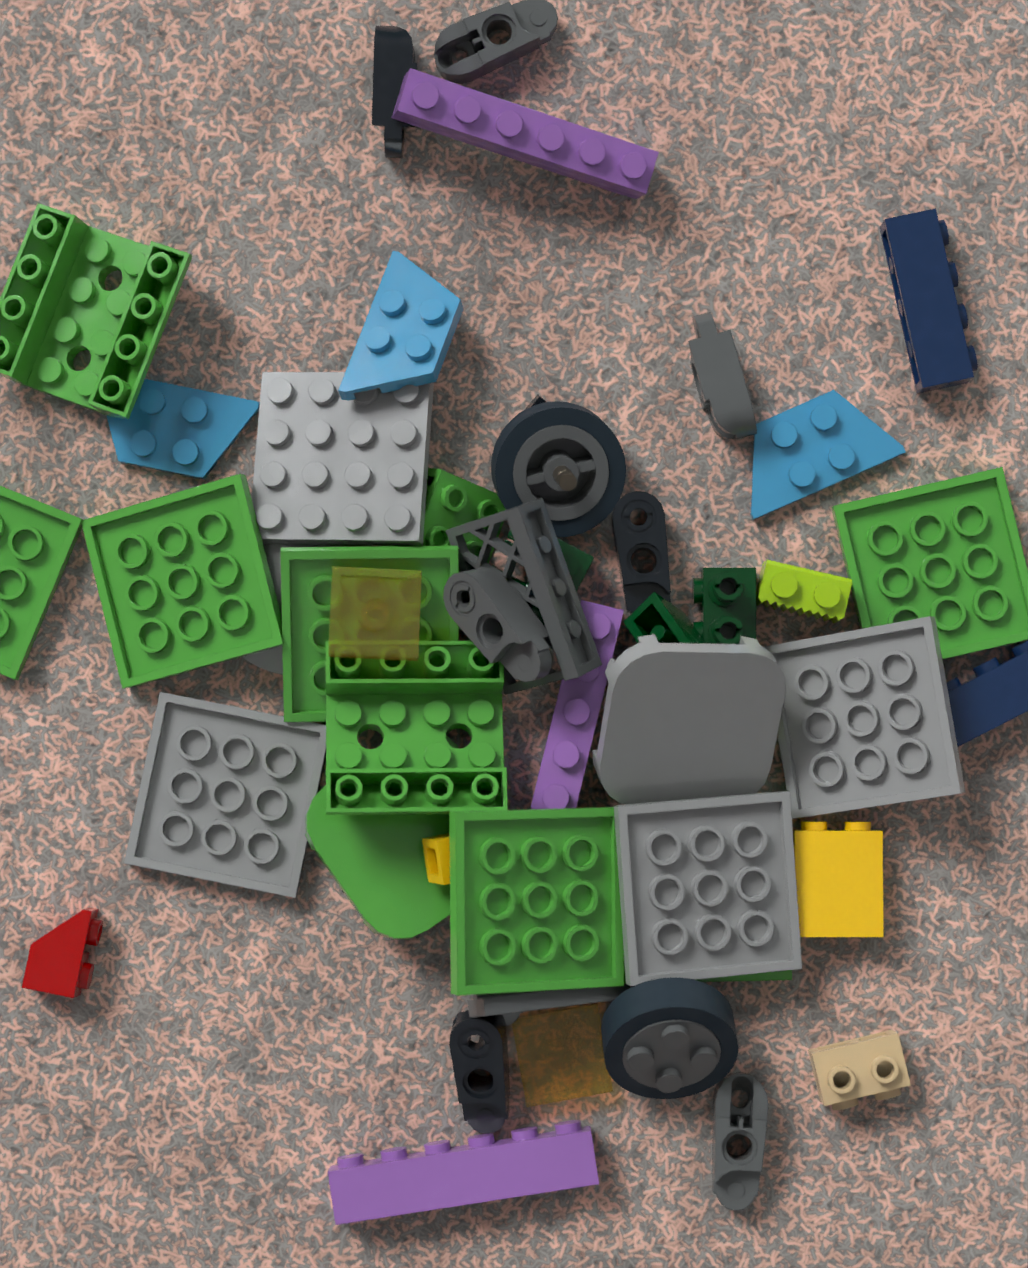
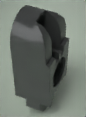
(527, 22)
(720, 380)
(498, 622)
(738, 1177)

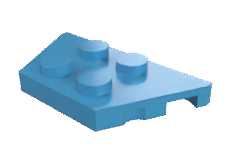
(403, 332)
(179, 428)
(813, 450)

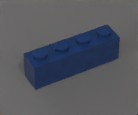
(927, 300)
(991, 696)

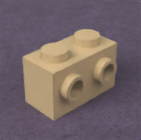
(859, 1069)

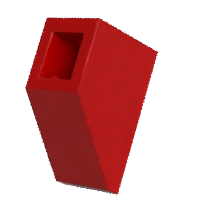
(58, 958)

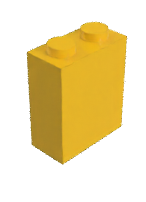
(839, 880)

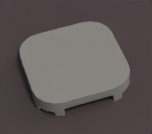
(689, 720)

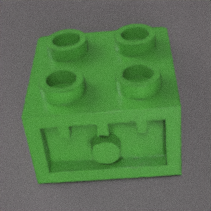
(453, 503)

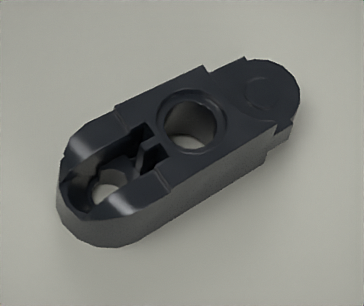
(392, 60)
(634, 538)
(482, 1097)

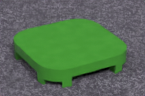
(382, 865)

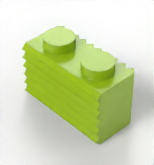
(803, 591)

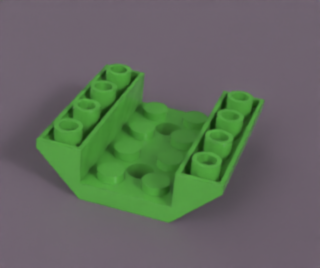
(61, 307)
(414, 711)

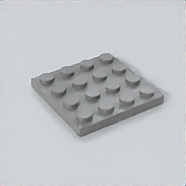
(339, 465)
(866, 719)
(226, 795)
(708, 887)

